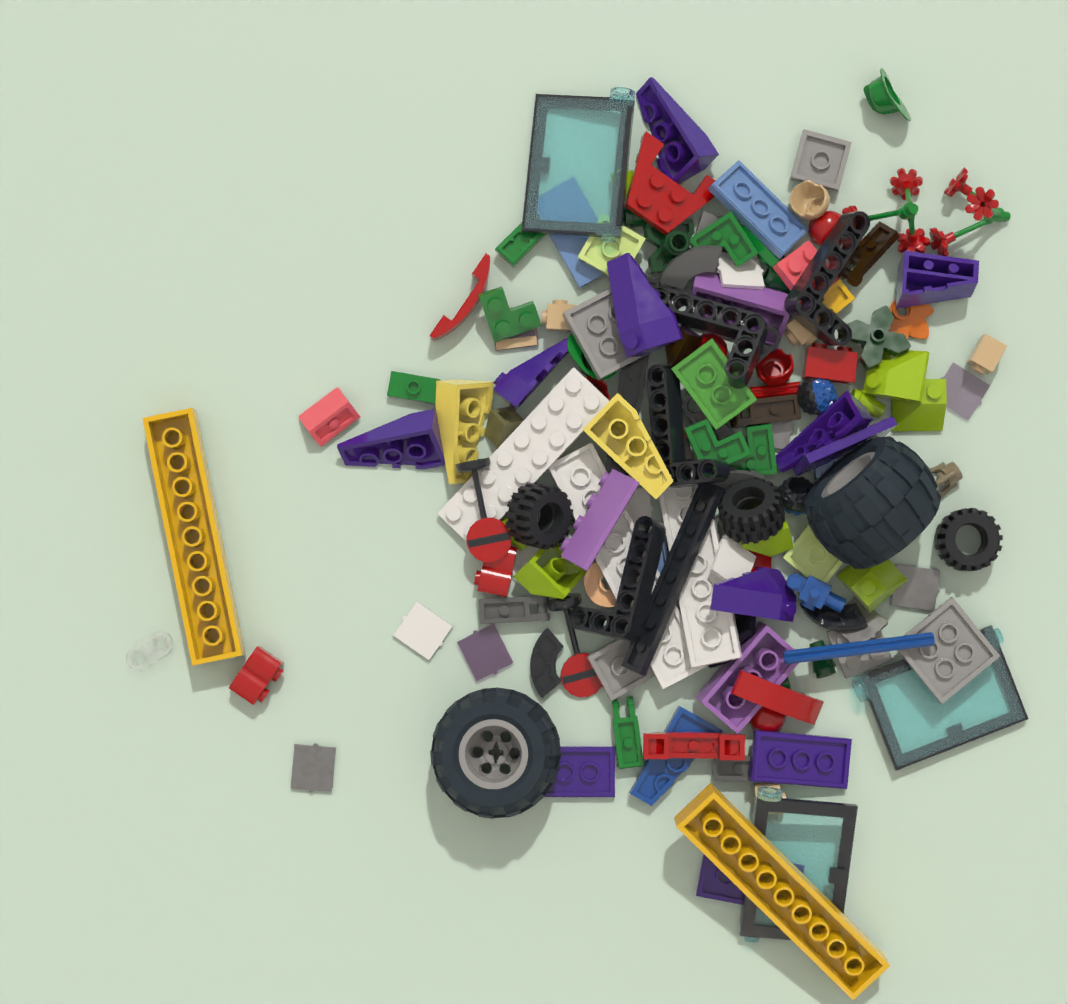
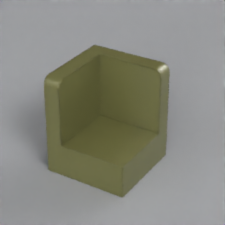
(502, 424)

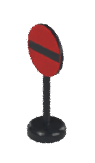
(488, 537)
(576, 671)

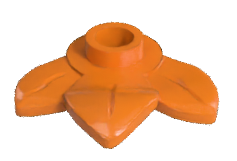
(913, 322)

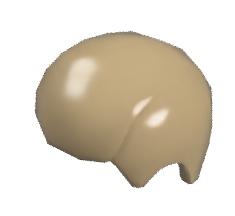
(809, 200)

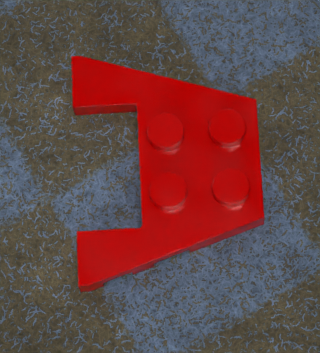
(658, 197)

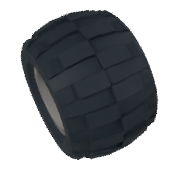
(872, 502)
(461, 772)

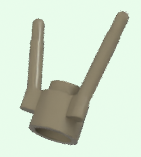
(947, 475)

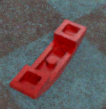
(445, 325)
(777, 697)
(694, 745)

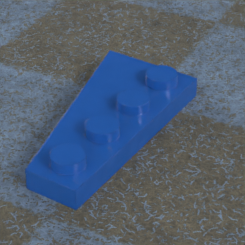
(660, 774)

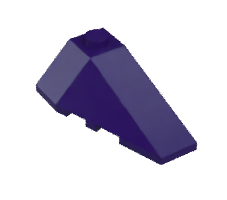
(686, 145)
(640, 313)
(526, 377)
(838, 421)
(404, 441)
(756, 594)

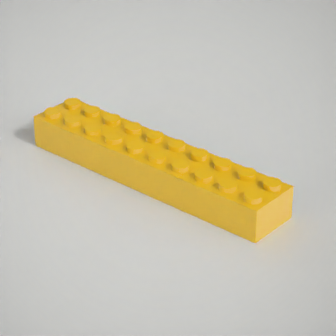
(193, 536)
(781, 891)

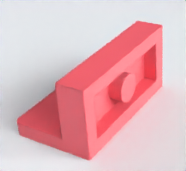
(329, 416)

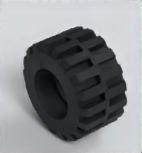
(751, 511)
(524, 514)
(989, 539)

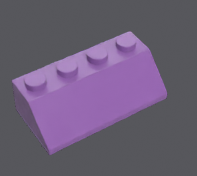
(764, 302)
(599, 520)
(762, 657)

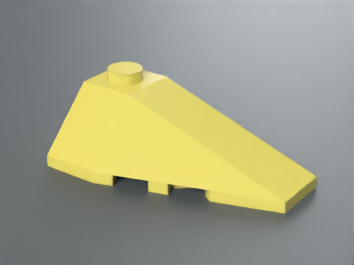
(461, 416)
(626, 440)

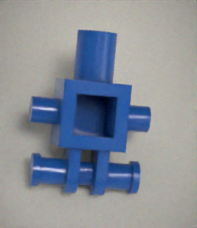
(815, 592)

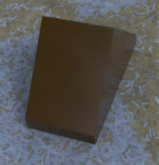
(683, 348)

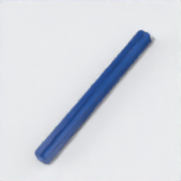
(859, 648)

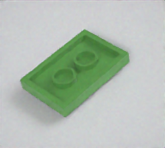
(707, 383)

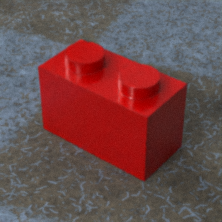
(830, 364)

